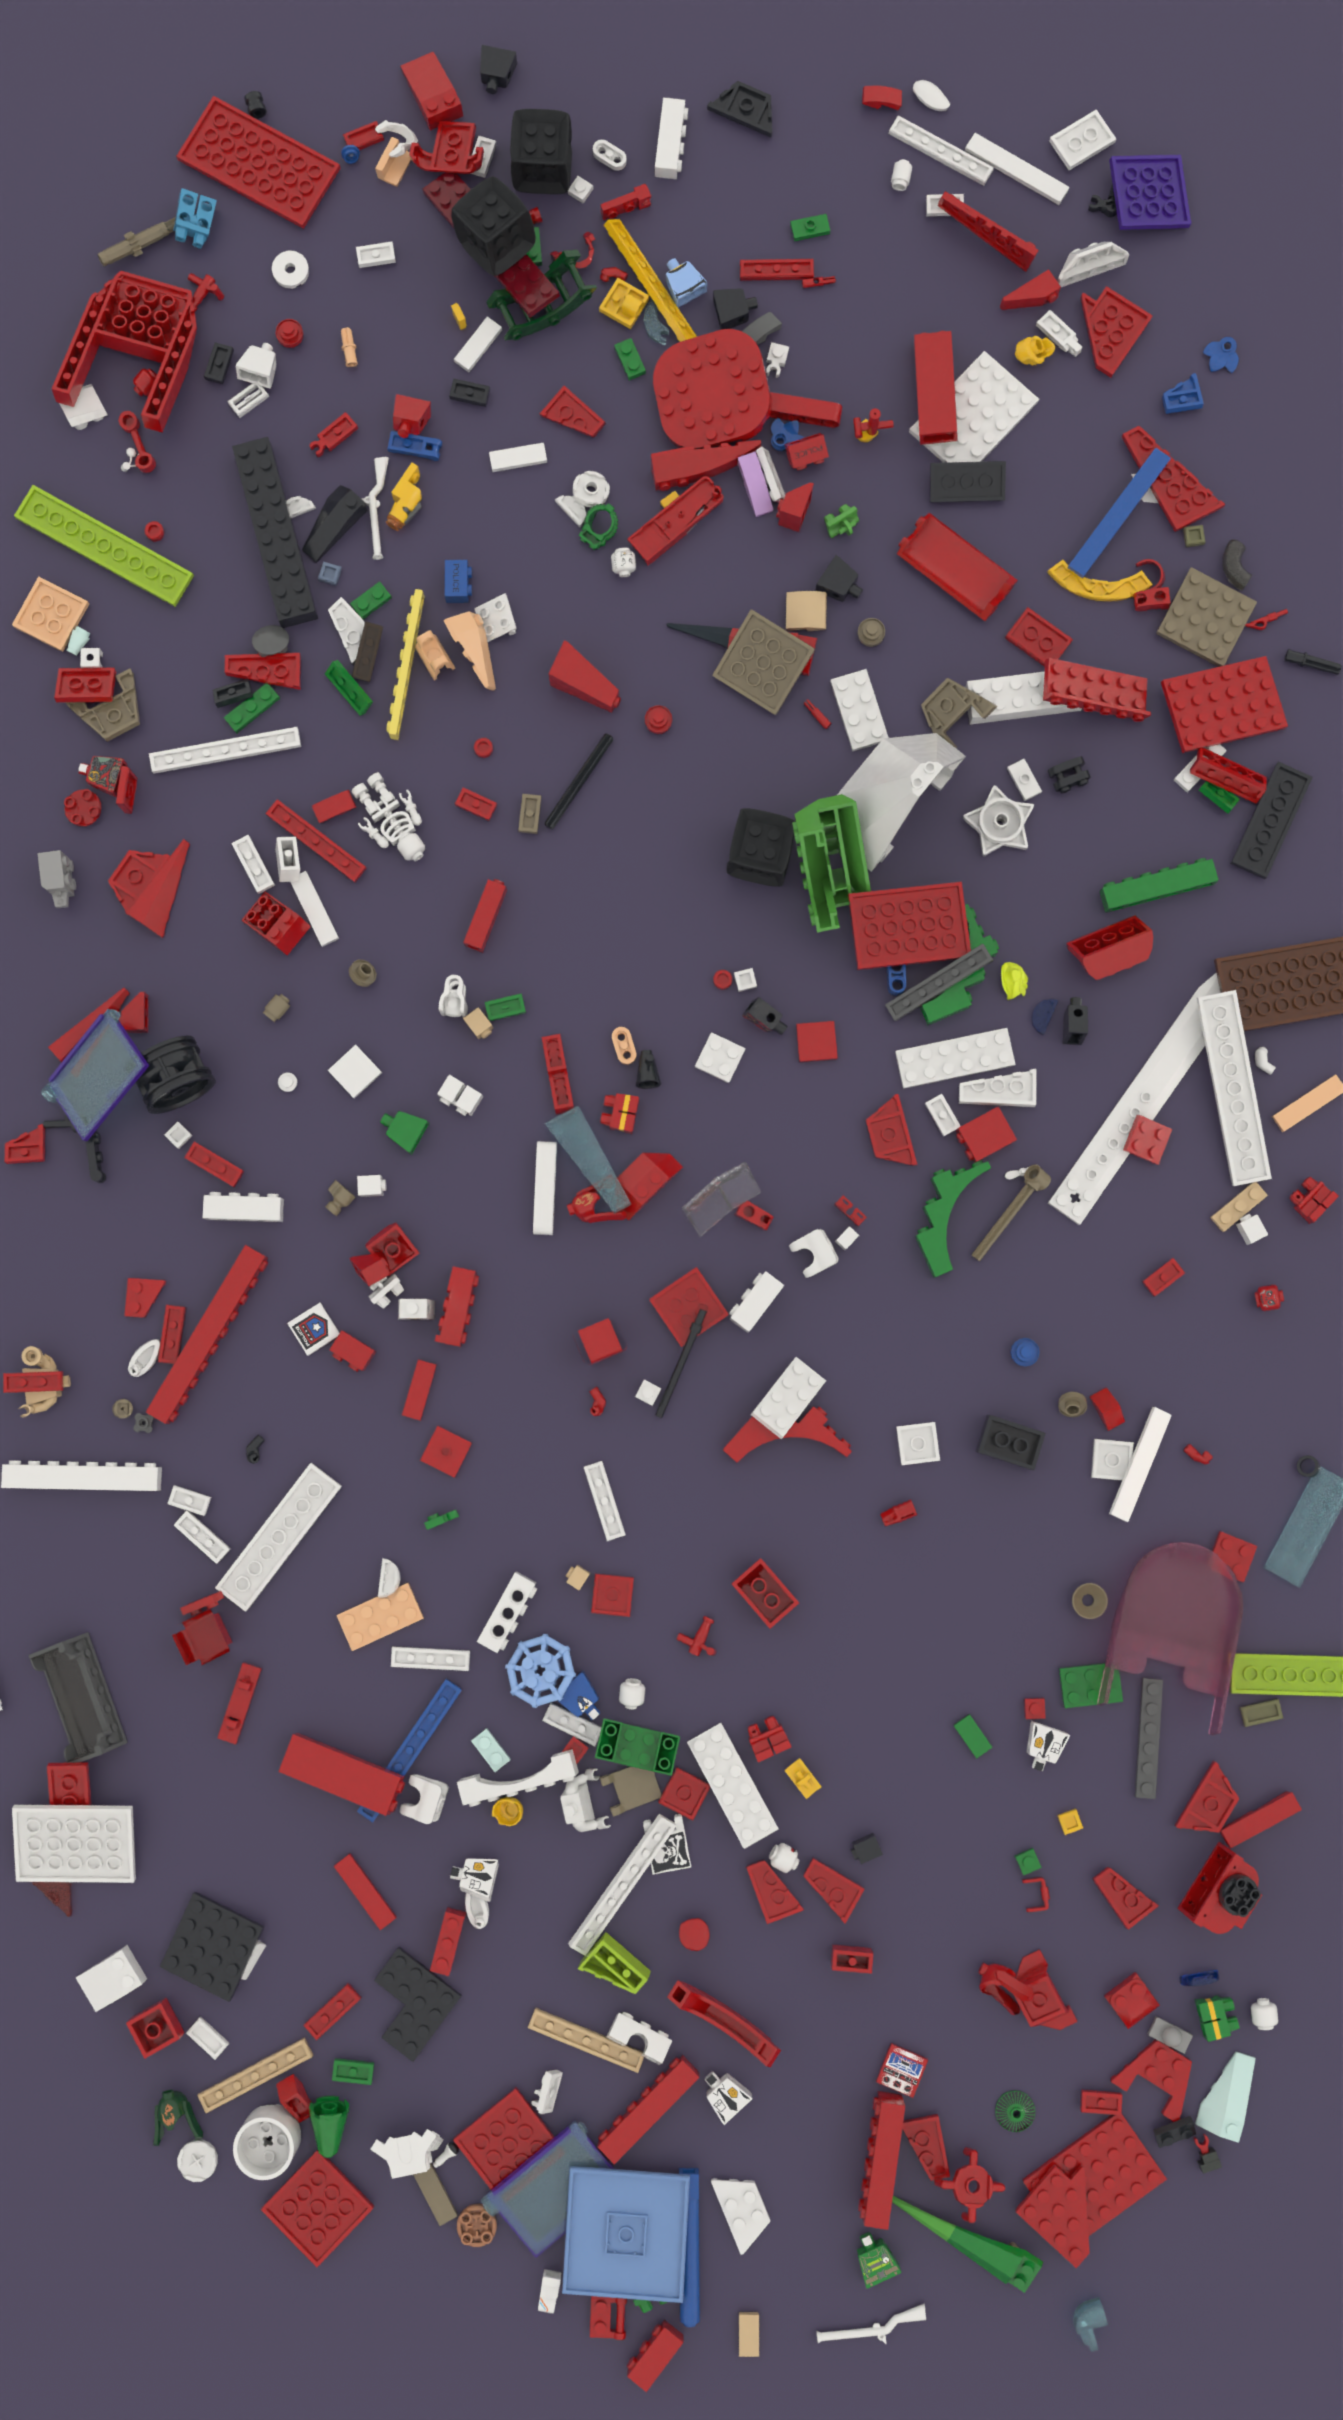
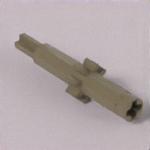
(134, 243)

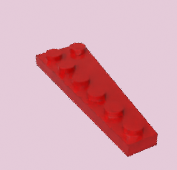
(1002, 240)

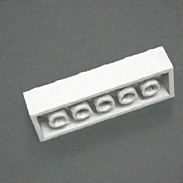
(1015, 698)

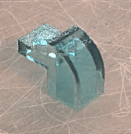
(1087, 2317)

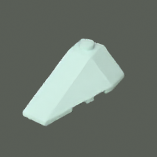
(1227, 2102)

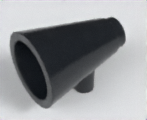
(647, 1071)

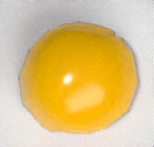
(508, 1811)

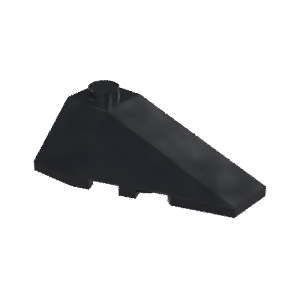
(337, 516)

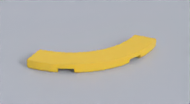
(1097, 589)

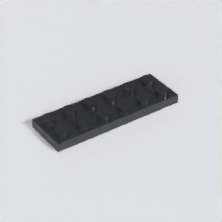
(1271, 820)

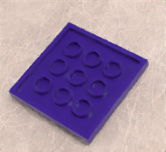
(1150, 192)

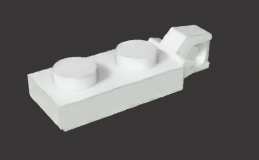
(1059, 333)

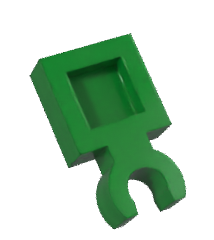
(435, 1520)

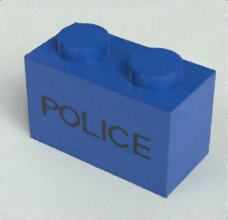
(457, 581)

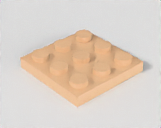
(50, 614)

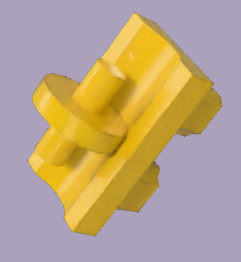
(802, 1778)

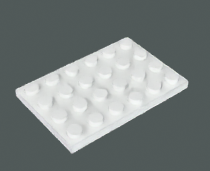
(986, 411)
(74, 1843)

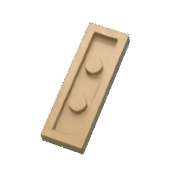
(1238, 1206)

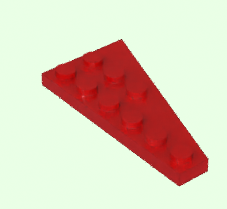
(1176, 487)

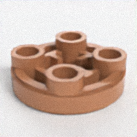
(476, 2226)

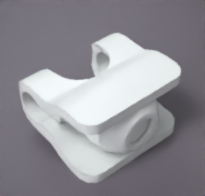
(453, 1001)
(821, 1248)
(431, 1799)

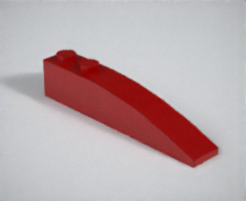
(688, 465)

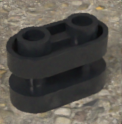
(1079, 778)

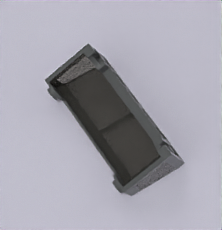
(80, 1698)

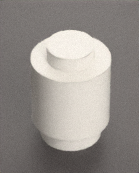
(901, 175)

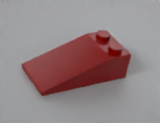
(432, 90)

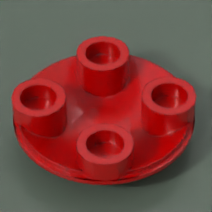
(82, 807)

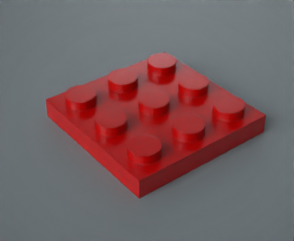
(681, 1302)

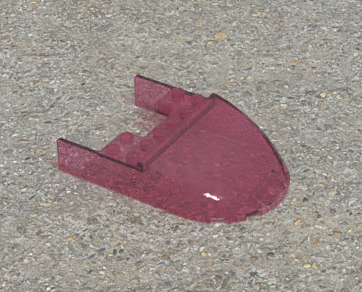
(1183, 1612)

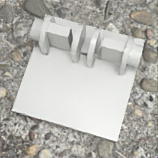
(497, 617)

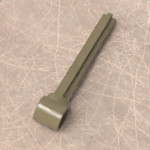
(1036, 1180)

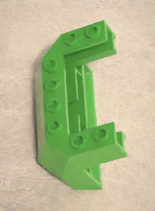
(827, 829)

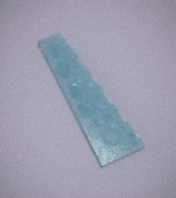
(583, 1148)

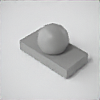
(1170, 2034)

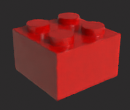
(155, 2028)

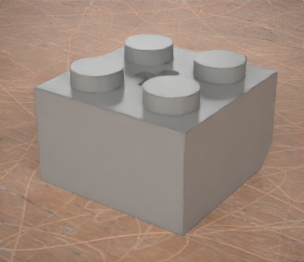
(57, 876)

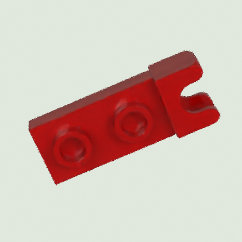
(626, 203)

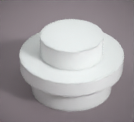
(287, 1082)

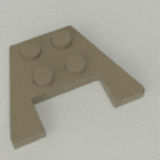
(949, 704)
(113, 717)

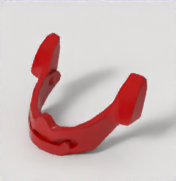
(588, 238)

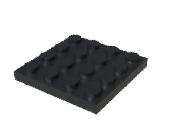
(212, 1946)

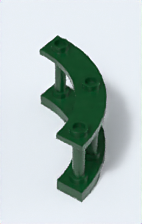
(565, 262)

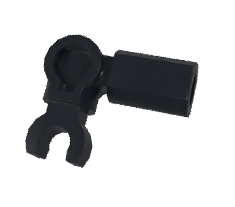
(1106, 206)

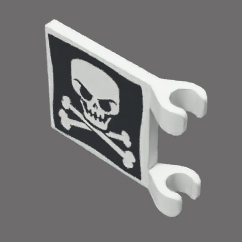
(674, 1852)

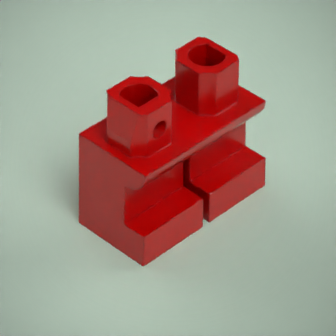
(1315, 1201)
(776, 1736)

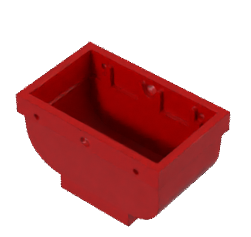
(1204, 1894)

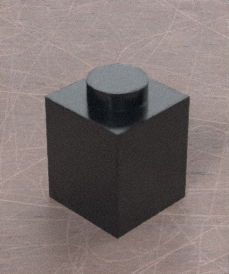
(866, 1848)

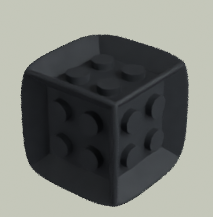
(541, 151)
(493, 226)
(761, 847)

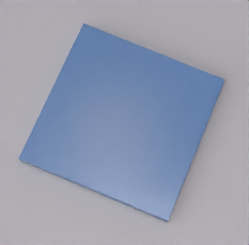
(626, 2234)

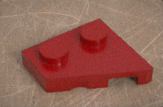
(27, 1147)
(141, 1296)

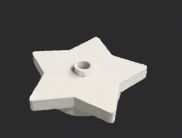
(1002, 809)

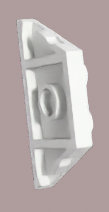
(742, 2210)

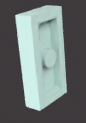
(491, 1750)

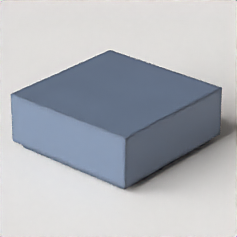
(329, 573)

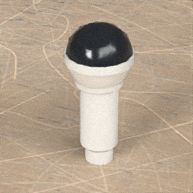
(450, 2151)

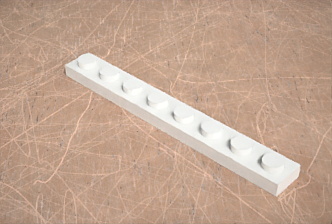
(225, 750)
(622, 1884)

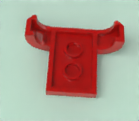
(451, 150)

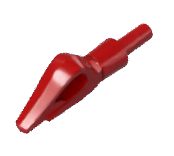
(1264, 620)

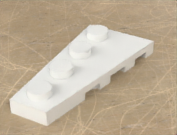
(1007, 1090)

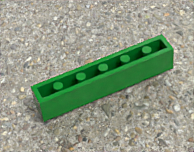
(1158, 885)

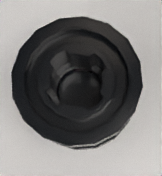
(255, 104)

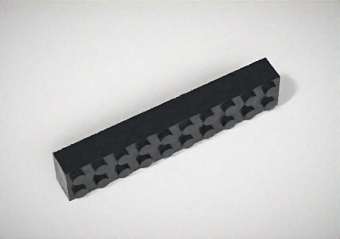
(275, 532)

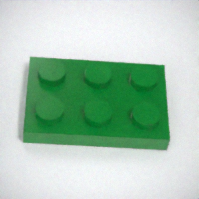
(1082, 1685)

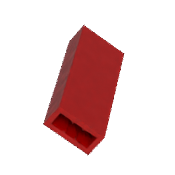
(935, 387)
(342, 1774)

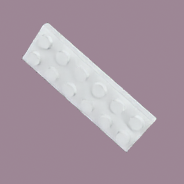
(955, 1058)
(732, 1786)

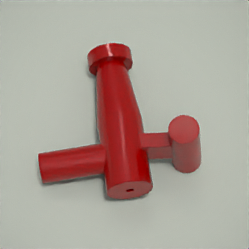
(204, 286)
(872, 425)
(699, 1639)

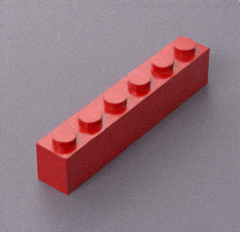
(648, 2109)

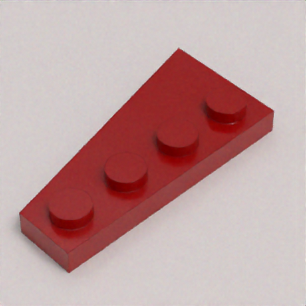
(275, 669)

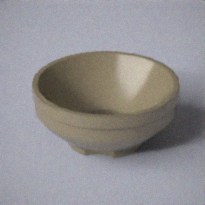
(1099, 1603)

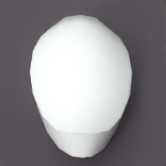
(930, 95)
(144, 1358)
(477, 1911)

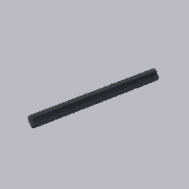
(578, 781)

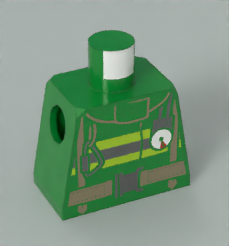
(876, 2261)

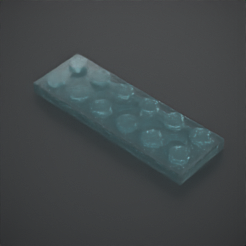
(1307, 1528)

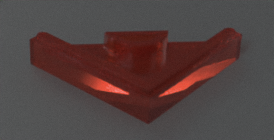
(58, 1893)

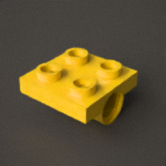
(624, 303)

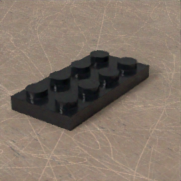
(967, 481)

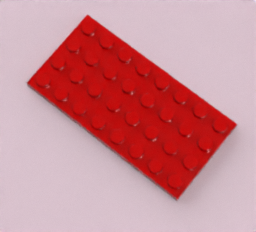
(258, 162)

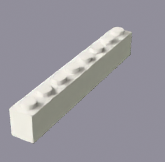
(81, 1477)

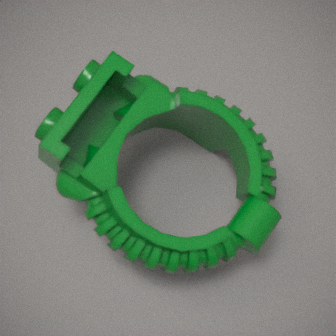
(588, 535)

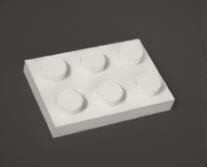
(1082, 140)

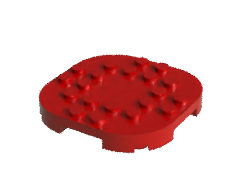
(712, 389)

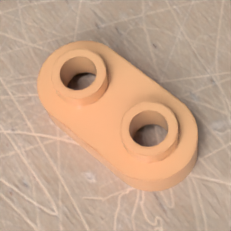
(624, 1046)

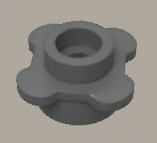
(148, 1423)

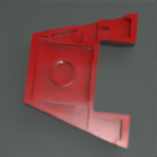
(1162, 2068)

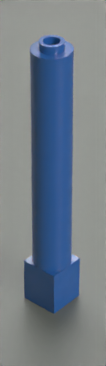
(691, 2299)

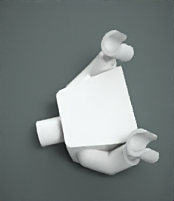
(578, 1805)

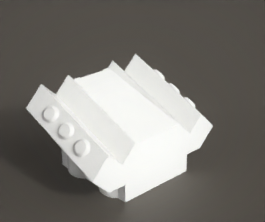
(408, 2153)

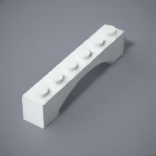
(475, 1789)

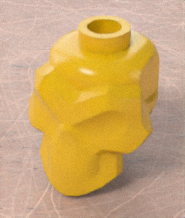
(1034, 350)

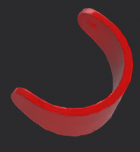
(1153, 562)

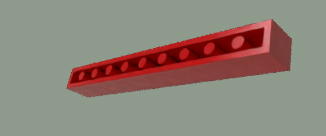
(207, 1335)

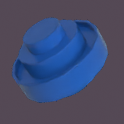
(1024, 1352)

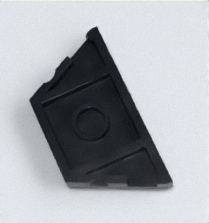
(745, 106)

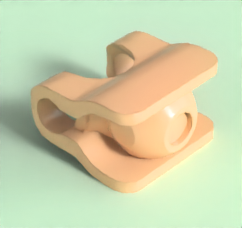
(432, 653)

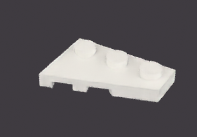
(348, 625)

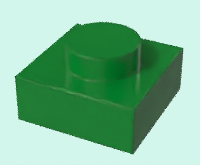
(1028, 1861)

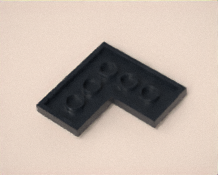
(425, 2000)

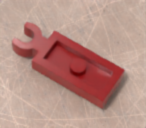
(334, 434)

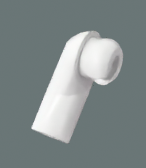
(1262, 1062)

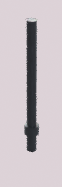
(695, 1329)

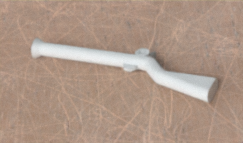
(380, 469)
(913, 2314)

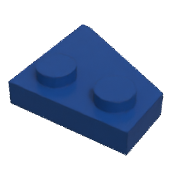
(1184, 396)

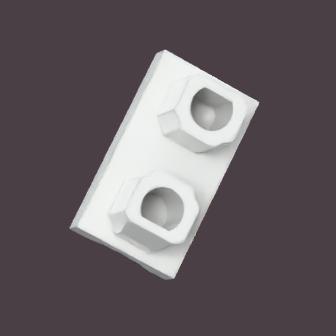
(379, 1296)

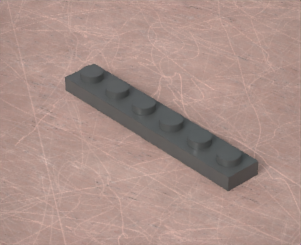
(939, 982)
(1148, 1738)

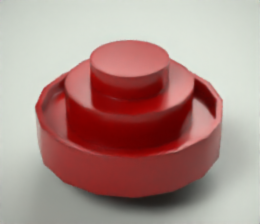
(289, 333)
(658, 719)

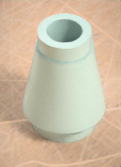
(77, 640)

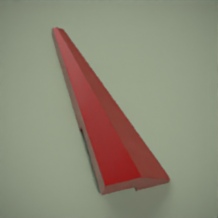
(155, 902)
(66, 1043)

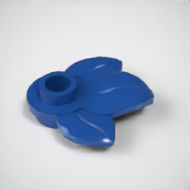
(1222, 357)
(784, 432)

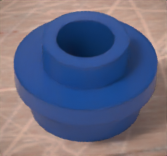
(350, 154)

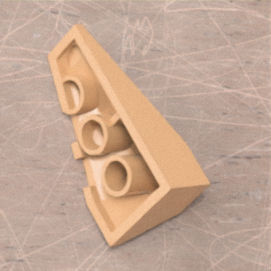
(470, 633)

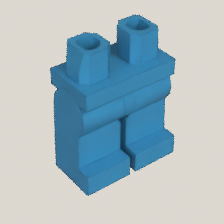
(193, 224)

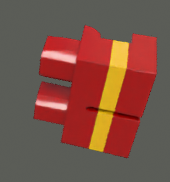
(618, 1120)

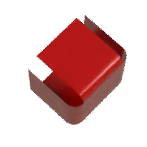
(600, 1341)
(203, 1638)

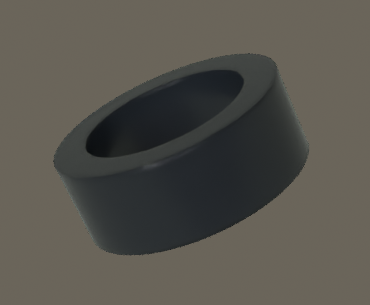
(1316, 1470)

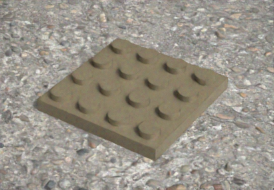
(1206, 617)
(763, 662)

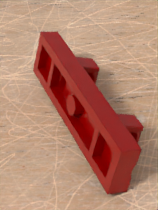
(239, 1703)

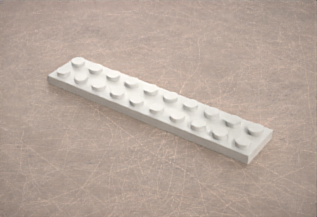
(1234, 1088)

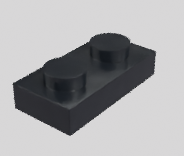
(218, 363)
(469, 392)
(232, 693)
(1174, 2132)

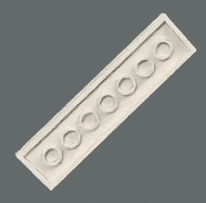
(278, 1537)

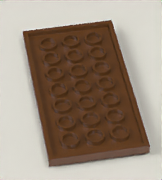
(1285, 983)

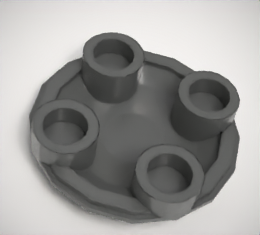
(270, 640)

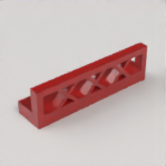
(1229, 776)

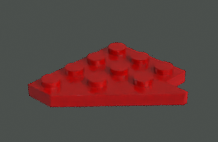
(1112, 328)
(1059, 2212)

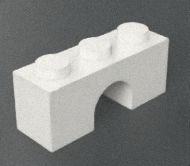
(655, 2042)

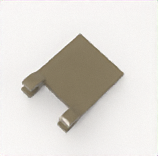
(632, 1787)

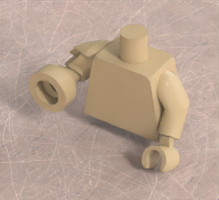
(40, 1400)

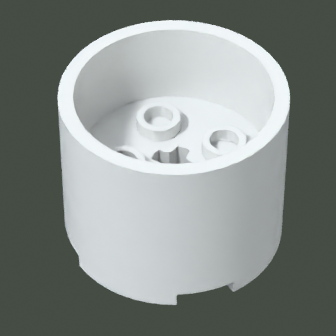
(256, 2154)

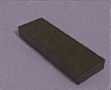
(367, 651)

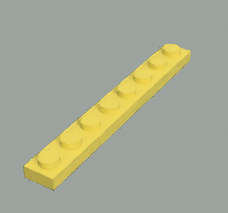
(404, 671)

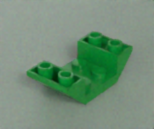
(637, 1747)

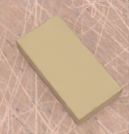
(748, 2334)

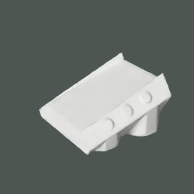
(87, 408)

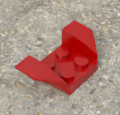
(1046, 2006)

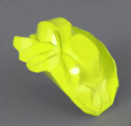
(1013, 980)

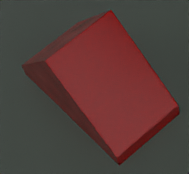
(1107, 1408)

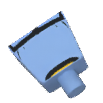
(684, 282)

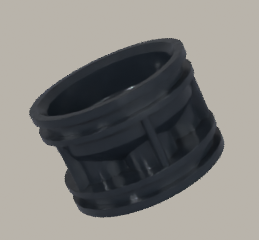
(173, 1075)

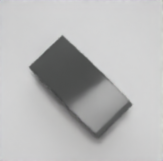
(762, 327)

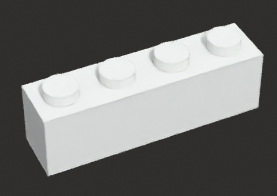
(670, 137)
(243, 1207)

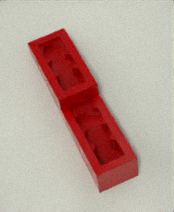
(557, 1073)
(1260, 1819)

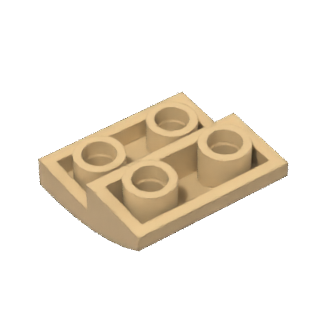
(806, 610)

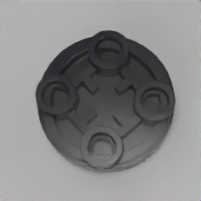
(1239, 1895)

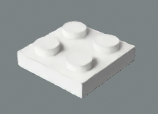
(720, 1057)

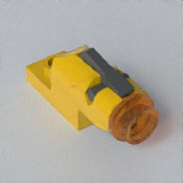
(406, 498)

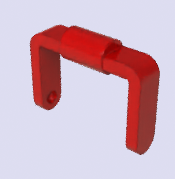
(1044, 1893)

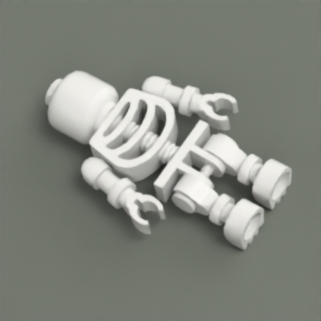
(407, 841)

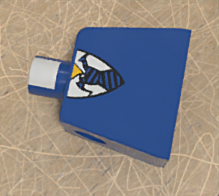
(581, 1697)

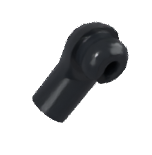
(252, 1449)

